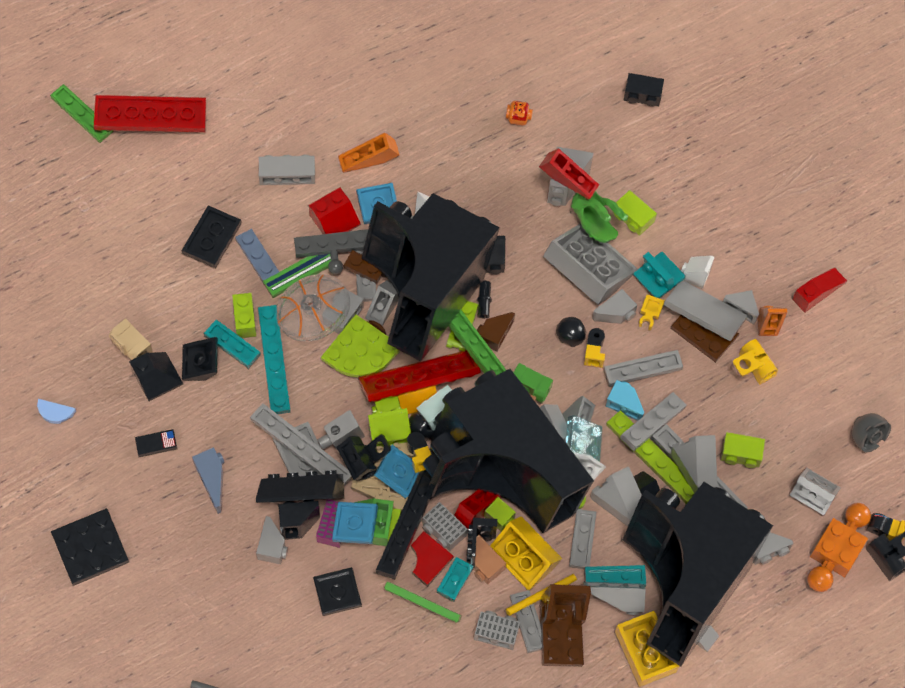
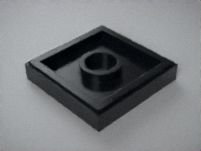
(337, 591)

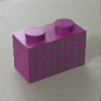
(326, 526)

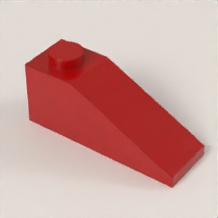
(568, 173)
(818, 289)
(474, 506)

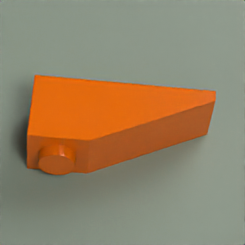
(369, 153)
(770, 320)

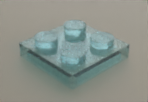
(584, 437)

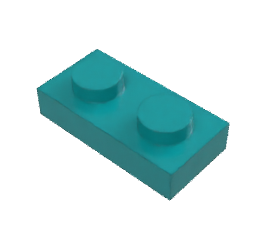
(455, 579)

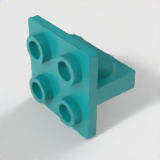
(658, 274)

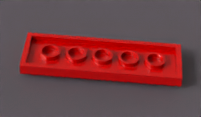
(150, 113)
(418, 376)

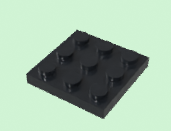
(89, 547)

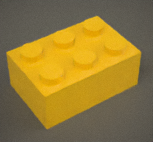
(644, 661)

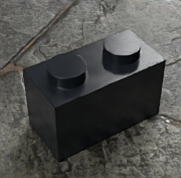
(643, 89)

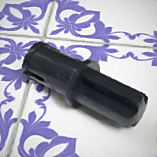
(484, 299)

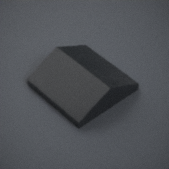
(199, 359)

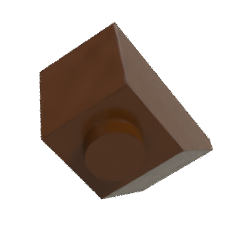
(496, 329)

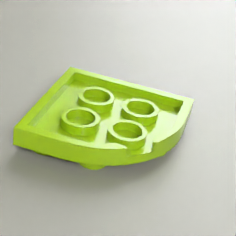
(359, 350)

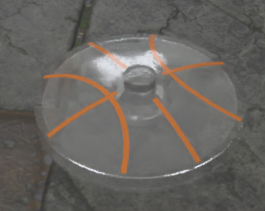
(312, 307)

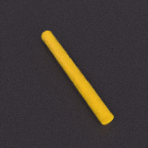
(537, 596)

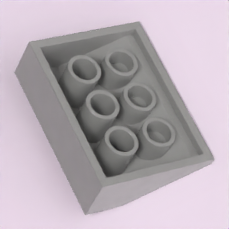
(589, 263)

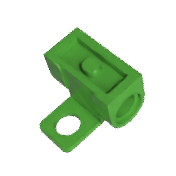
(534, 382)

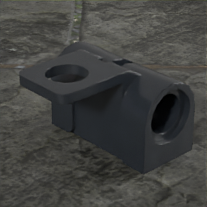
(362, 458)
(888, 555)

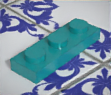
(233, 344)
(616, 574)

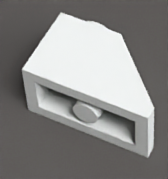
(697, 270)

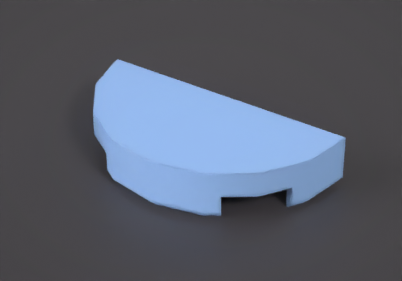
(54, 412)

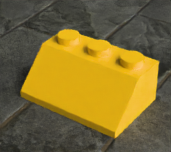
(525, 552)

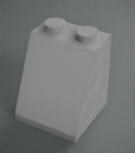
(560, 194)

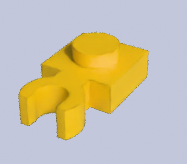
(651, 309)

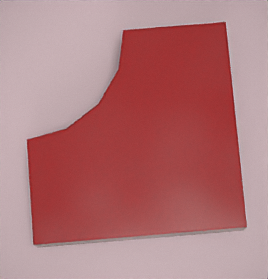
(430, 558)

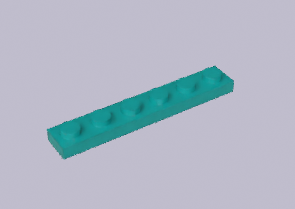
(274, 360)

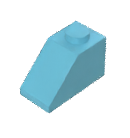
(625, 398)

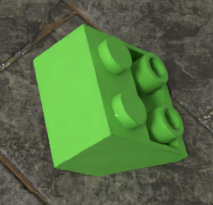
(383, 520)

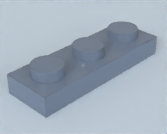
(256, 255)

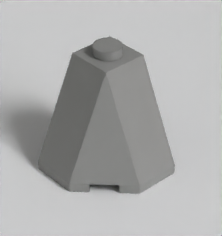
(697, 460)
(618, 495)

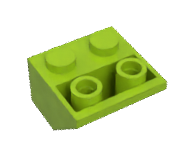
(391, 424)

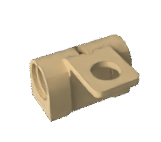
(129, 340)

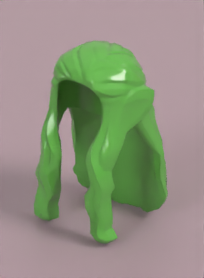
(595, 216)

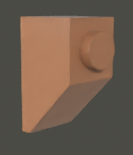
(487, 562)

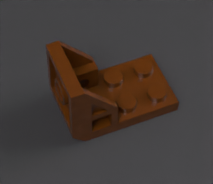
(561, 617)

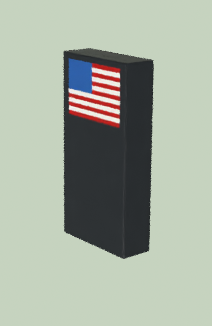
(156, 443)

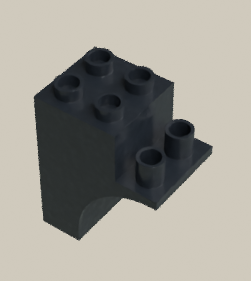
(432, 264)
(508, 447)
(696, 559)

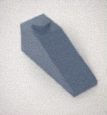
(211, 473)

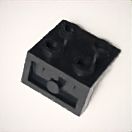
(486, 529)

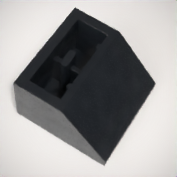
(297, 518)

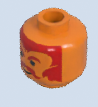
(518, 113)

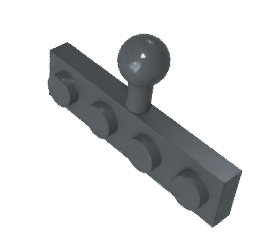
(331, 244)

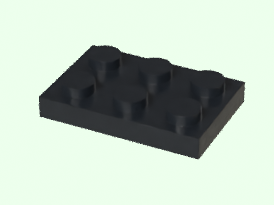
(211, 236)

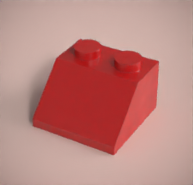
(334, 213)

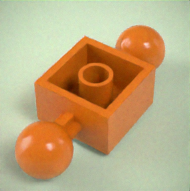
(839, 547)

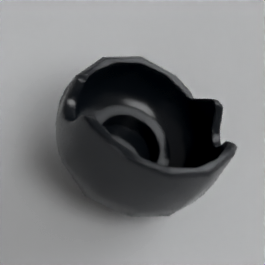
(571, 331)
(417, 424)

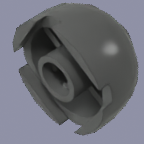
(869, 431)

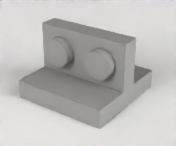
(815, 491)

